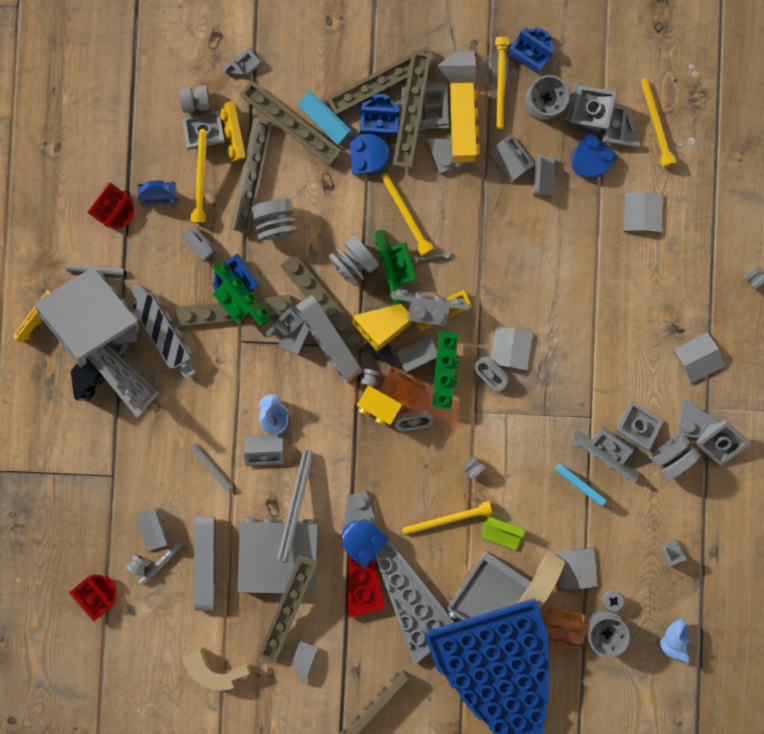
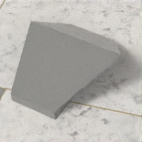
(460, 67)

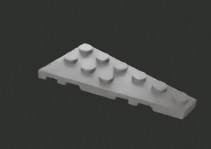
(124, 379)
(411, 599)

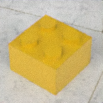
(378, 405)

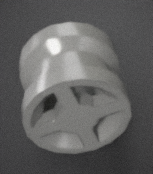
(755, 277)
(371, 378)
(473, 467)
(138, 564)
(612, 597)

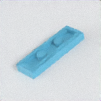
(324, 117)
(580, 485)

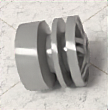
(556, 93)
(274, 215)
(353, 260)
(615, 641)

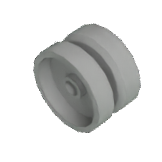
(675, 456)

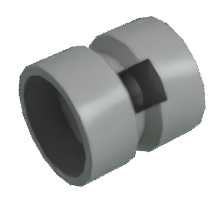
(188, 96)

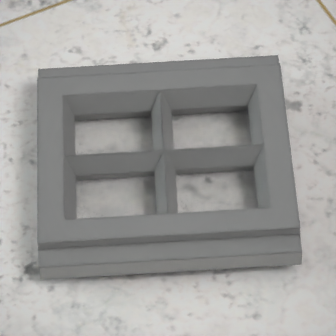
(434, 107)

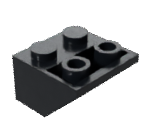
(85, 380)

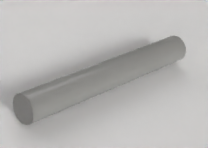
(105, 270)
(211, 467)
(161, 562)

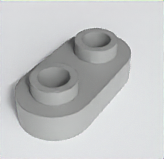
(491, 373)
(413, 420)

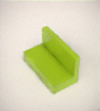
(502, 532)

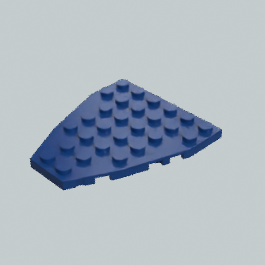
(498, 666)

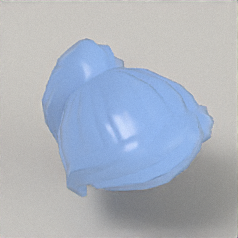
(273, 414)
(676, 640)

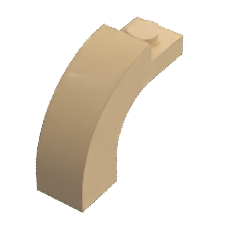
(544, 579)
(209, 677)

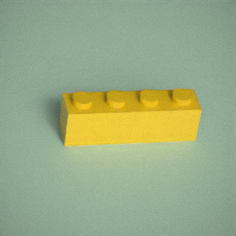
(463, 122)

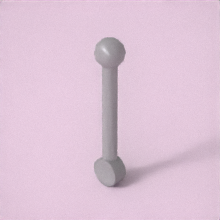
(446, 255)

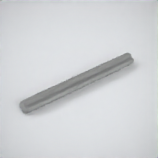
(295, 506)

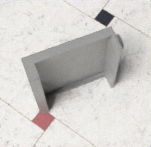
(86, 314)
(258, 553)
(488, 588)

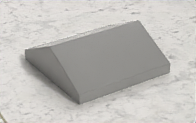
(593, 107)
(210, 122)
(643, 212)
(511, 348)
(699, 357)
(639, 425)
(722, 442)
(578, 569)

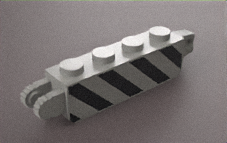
(162, 332)

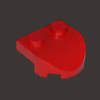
(112, 207)
(95, 595)

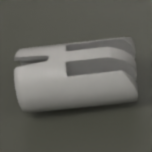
(199, 244)

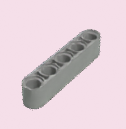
(328, 339)
(204, 563)

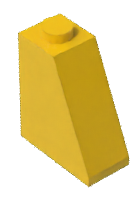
(382, 324)

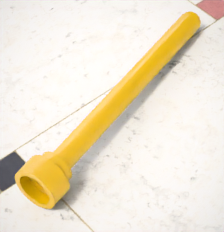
(502, 45)
(667, 158)
(198, 213)
(424, 246)
(483, 510)

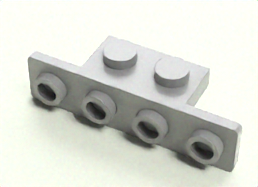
(429, 309)
(610, 450)

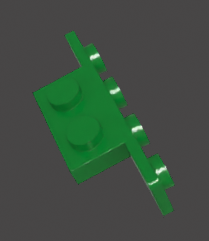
(396, 262)
(236, 297)
(445, 370)

